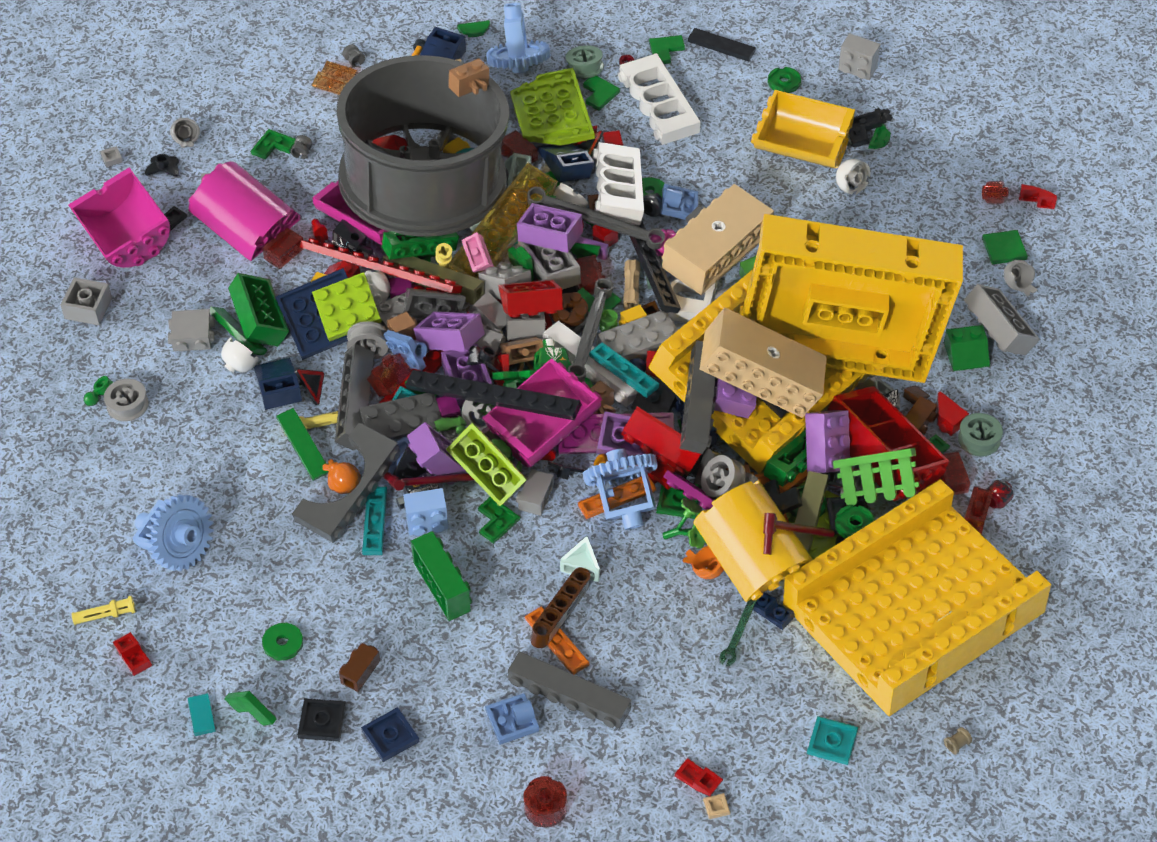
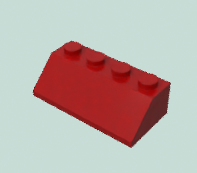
(659, 440)

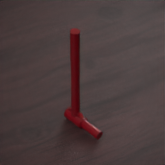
(399, 484)
(772, 524)

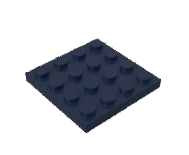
(304, 318)

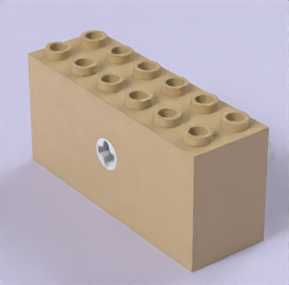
(715, 239)
(763, 362)

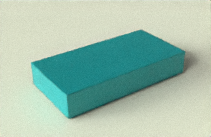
(201, 714)

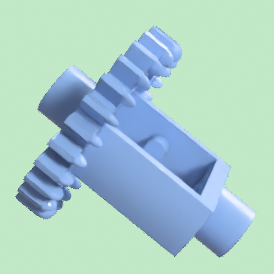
(517, 52)
(619, 467)
(175, 531)

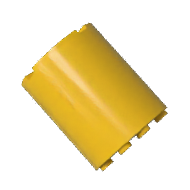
(804, 129)
(737, 540)

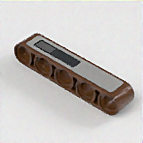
(560, 608)

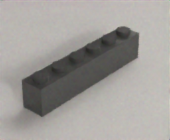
(354, 391)
(698, 405)
(569, 690)

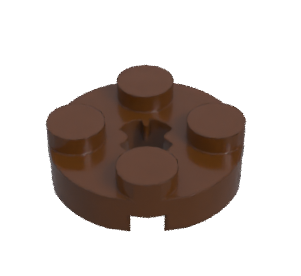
(579, 310)

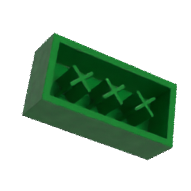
(258, 309)
(441, 575)

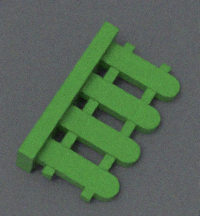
(886, 472)

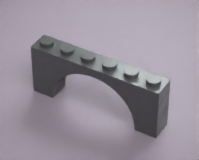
(333, 517)

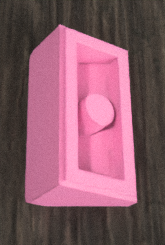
(477, 252)

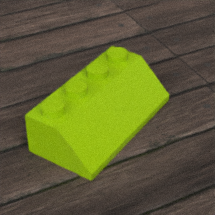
(486, 464)

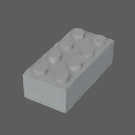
(553, 265)
(1001, 320)
(639, 336)

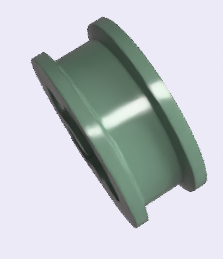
(585, 61)
(970, 436)

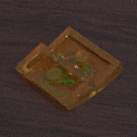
(333, 77)

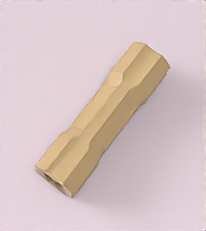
(631, 290)

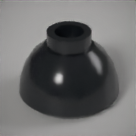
(652, 204)

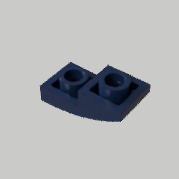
(768, 607)

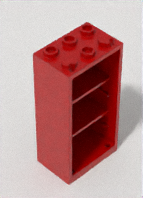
(880, 428)

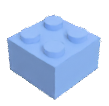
(425, 512)

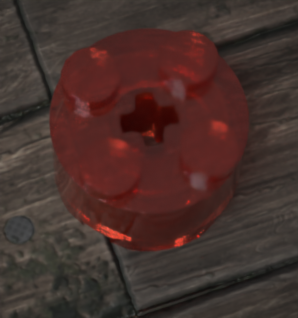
(545, 802)

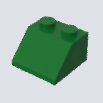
(967, 347)

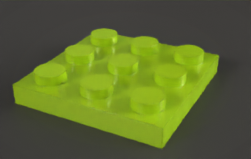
(345, 305)

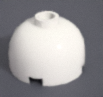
(852, 172)
(567, 194)
(379, 285)
(237, 357)

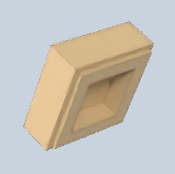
(716, 806)

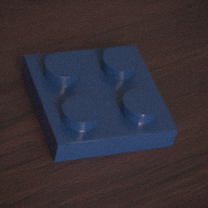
(390, 734)

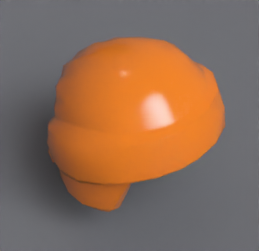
(342, 476)
(704, 559)

